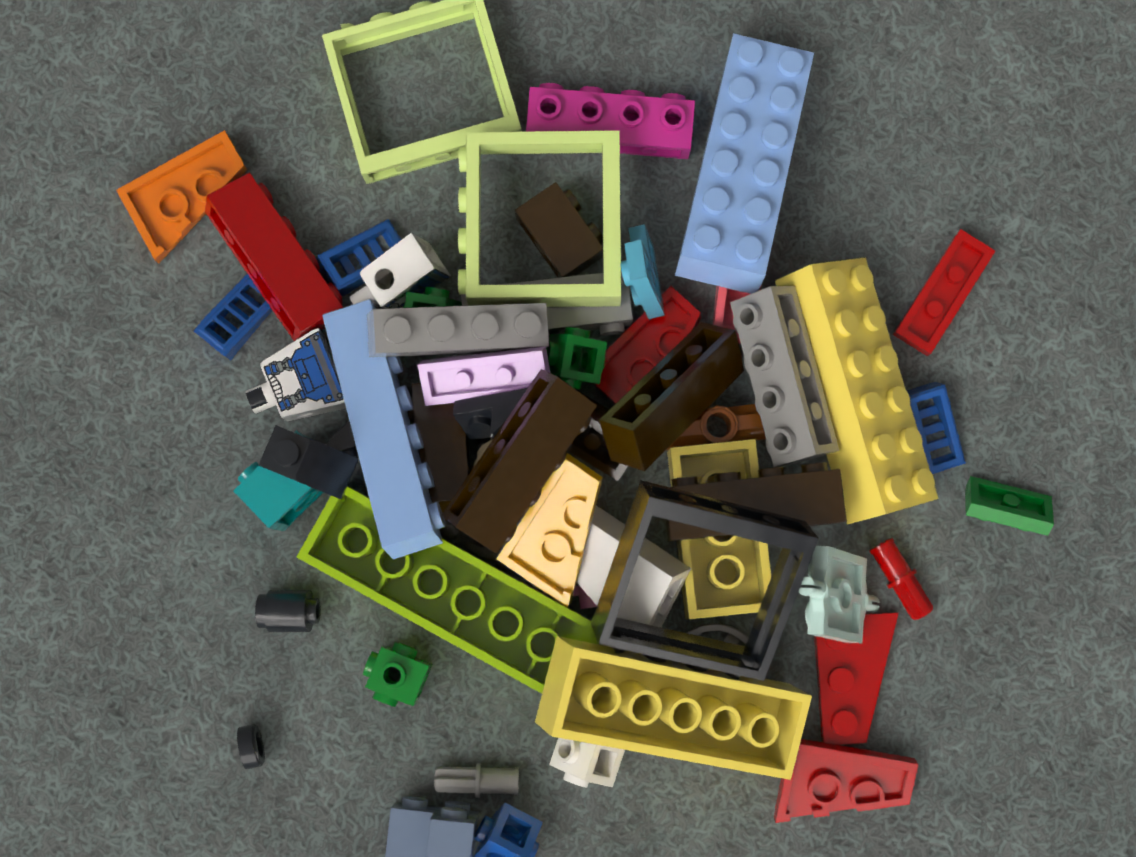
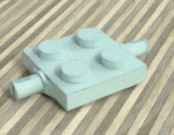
(837, 595)

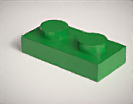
(1009, 505)

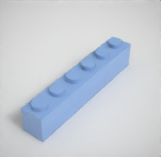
(384, 436)

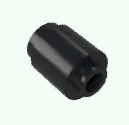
(287, 611)

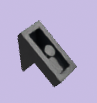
(486, 414)
(308, 462)

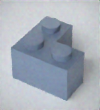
(430, 830)

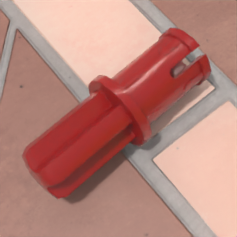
(902, 579)

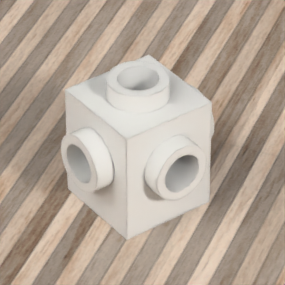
(582, 765)

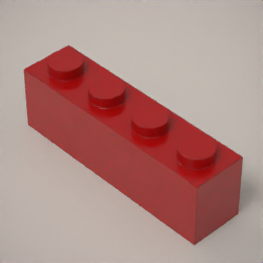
(272, 255)

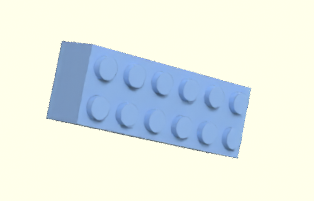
(745, 165)

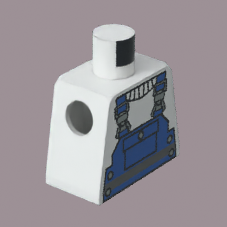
(413, 267)
(299, 380)

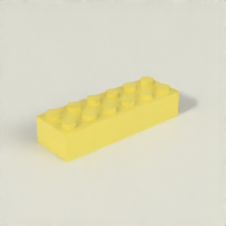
(864, 390)
(671, 709)

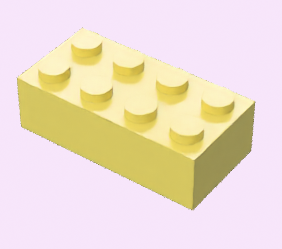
(728, 570)

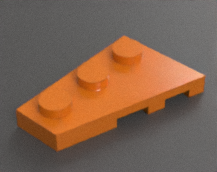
(173, 195)

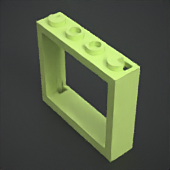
(389, 28)
(470, 203)

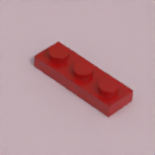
(943, 292)

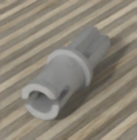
(477, 780)

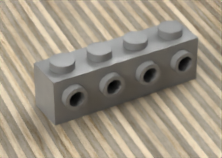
(784, 375)

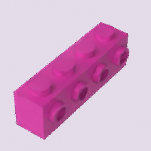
(644, 123)

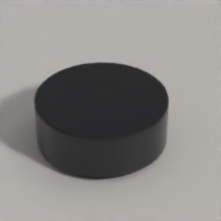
(250, 746)

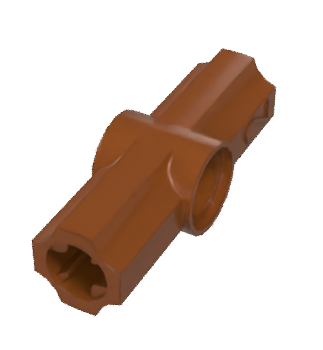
(741, 421)

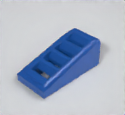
(354, 245)
(227, 304)
(942, 407)

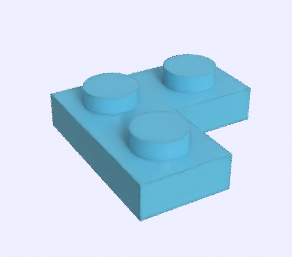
(641, 272)

